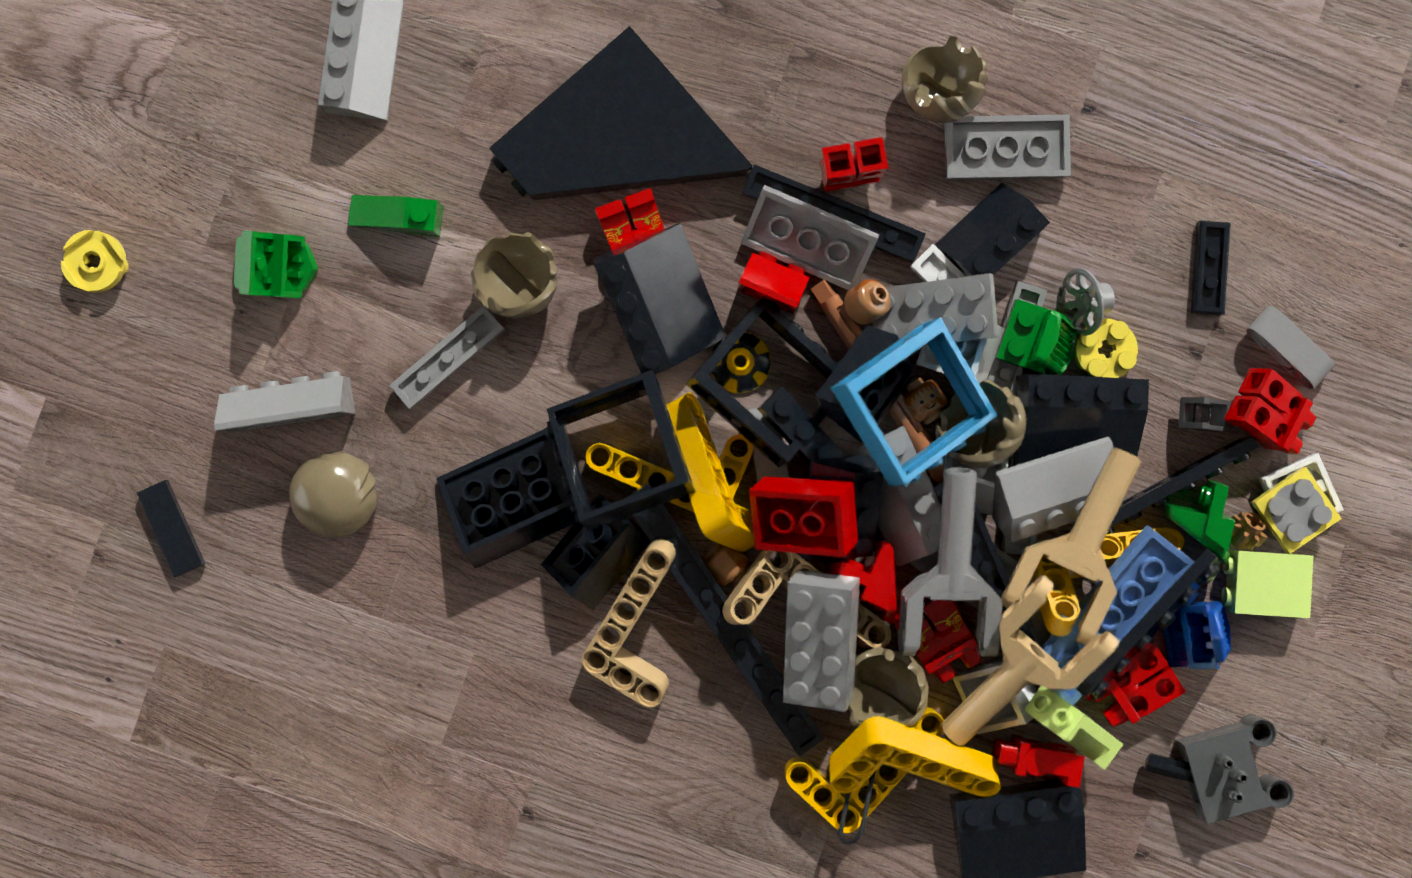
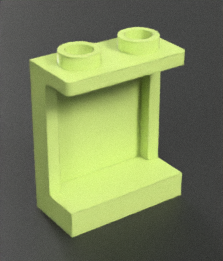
(1268, 584)
(1073, 727)

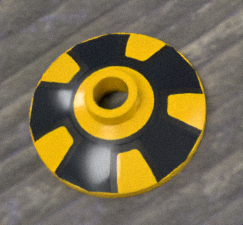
(752, 374)

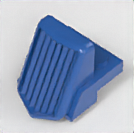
(1198, 636)

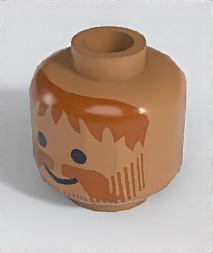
(867, 301)
(925, 400)
(726, 564)

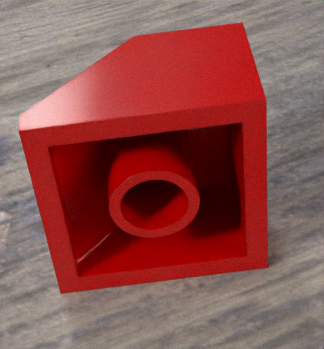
(773, 281)

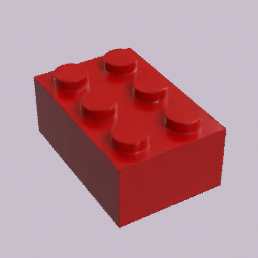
(804, 516)

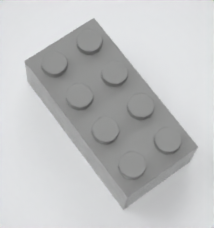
(821, 640)

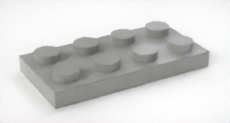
(1008, 147)
(809, 238)
(963, 304)

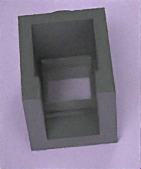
(1203, 414)

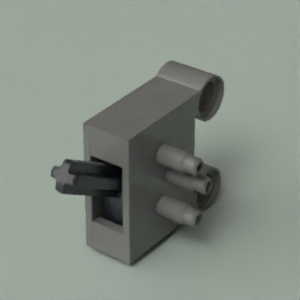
(1223, 770)

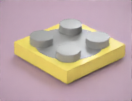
(1296, 510)

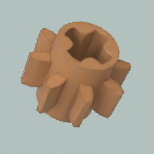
(1248, 531)

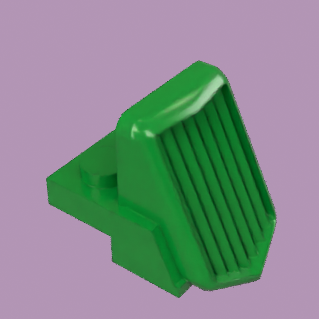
(273, 264)
(1037, 339)
(1208, 523)

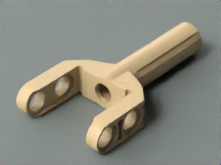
(1081, 547)
(1022, 665)

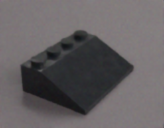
(660, 299)
(1080, 410)
(507, 499)
(1020, 831)

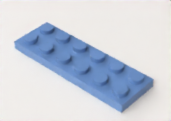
(1141, 579)

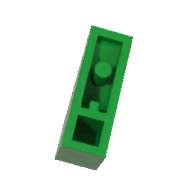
(396, 214)

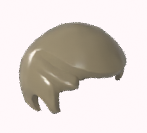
(944, 81)
(515, 275)
(1002, 433)
(333, 494)
(888, 687)

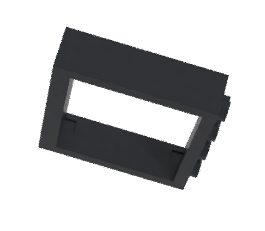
(602, 400)
(733, 410)

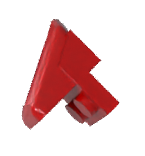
(876, 577)

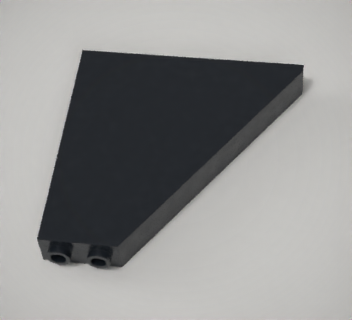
(616, 129)

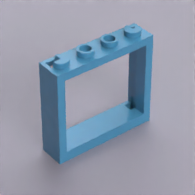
(959, 375)

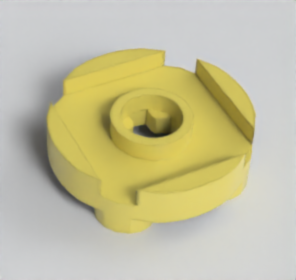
(111, 264)
(1121, 358)

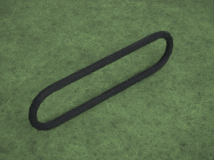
(864, 815)

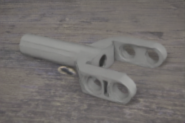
(953, 575)

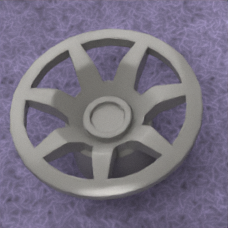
(1089, 300)

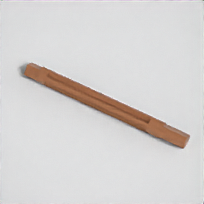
(849, 331)

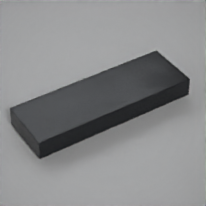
(1210, 268)
(171, 528)

